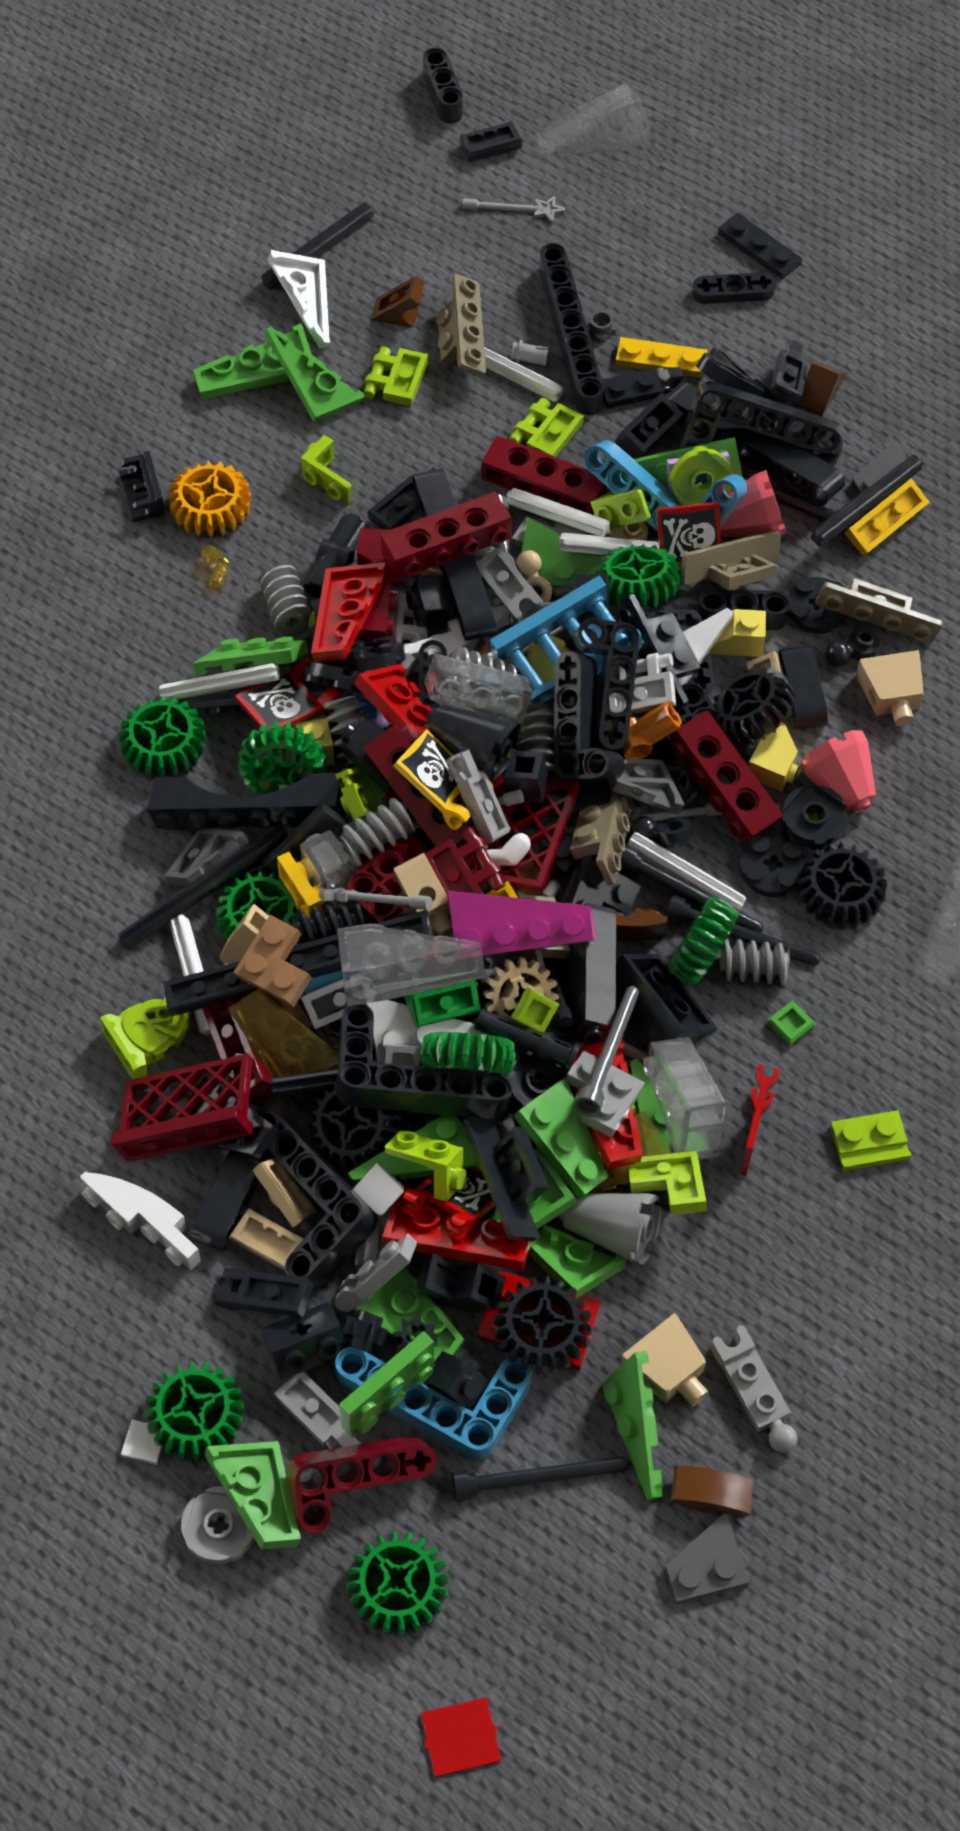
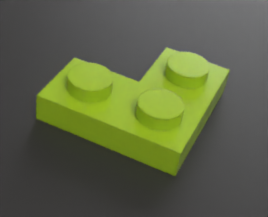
(671, 1172)

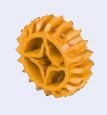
(215, 504)

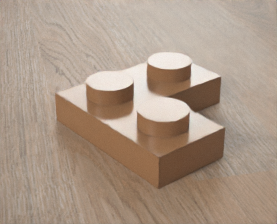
(266, 965)

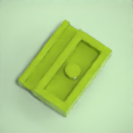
(357, 795)
(870, 1140)

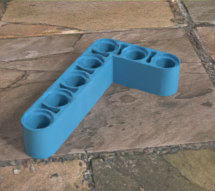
(639, 478)
(437, 1405)

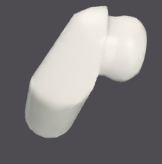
(512, 852)

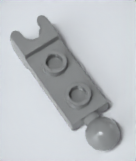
(507, 582)
(755, 1389)

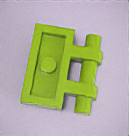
(404, 377)
(555, 431)

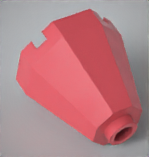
(756, 512)
(843, 768)

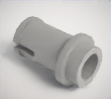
(529, 353)

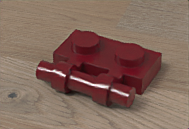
(453, 870)

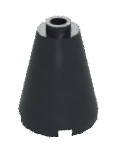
(484, 735)

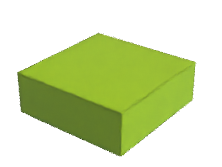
(534, 1010)

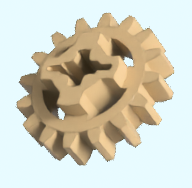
(512, 975)

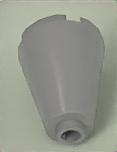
(616, 1222)

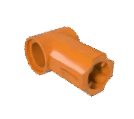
(649, 730)

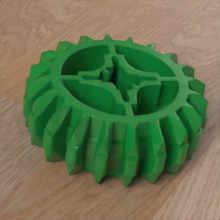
(643, 572)
(170, 750)
(286, 752)
(254, 888)
(703, 941)
(467, 1052)
(181, 1416)
(386, 1594)

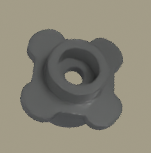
(601, 318)

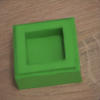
(791, 1023)

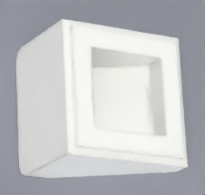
(379, 1189)

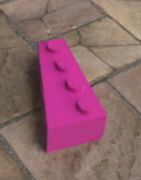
(518, 923)

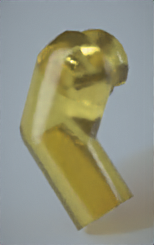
(217, 564)

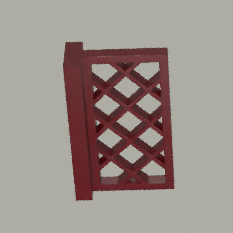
(556, 830)
(185, 1130)

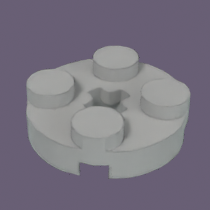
(200, 1537)

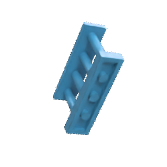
(539, 626)

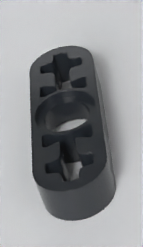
(740, 280)

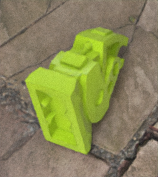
(144, 1034)

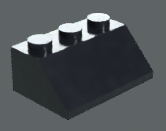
(663, 1005)

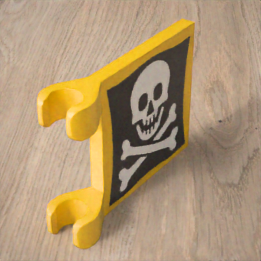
(428, 770)

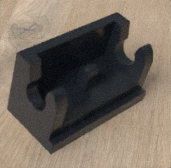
(141, 488)

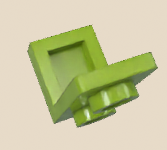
(315, 472)
(621, 508)
(438, 1154)

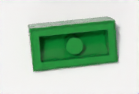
(443, 1003)

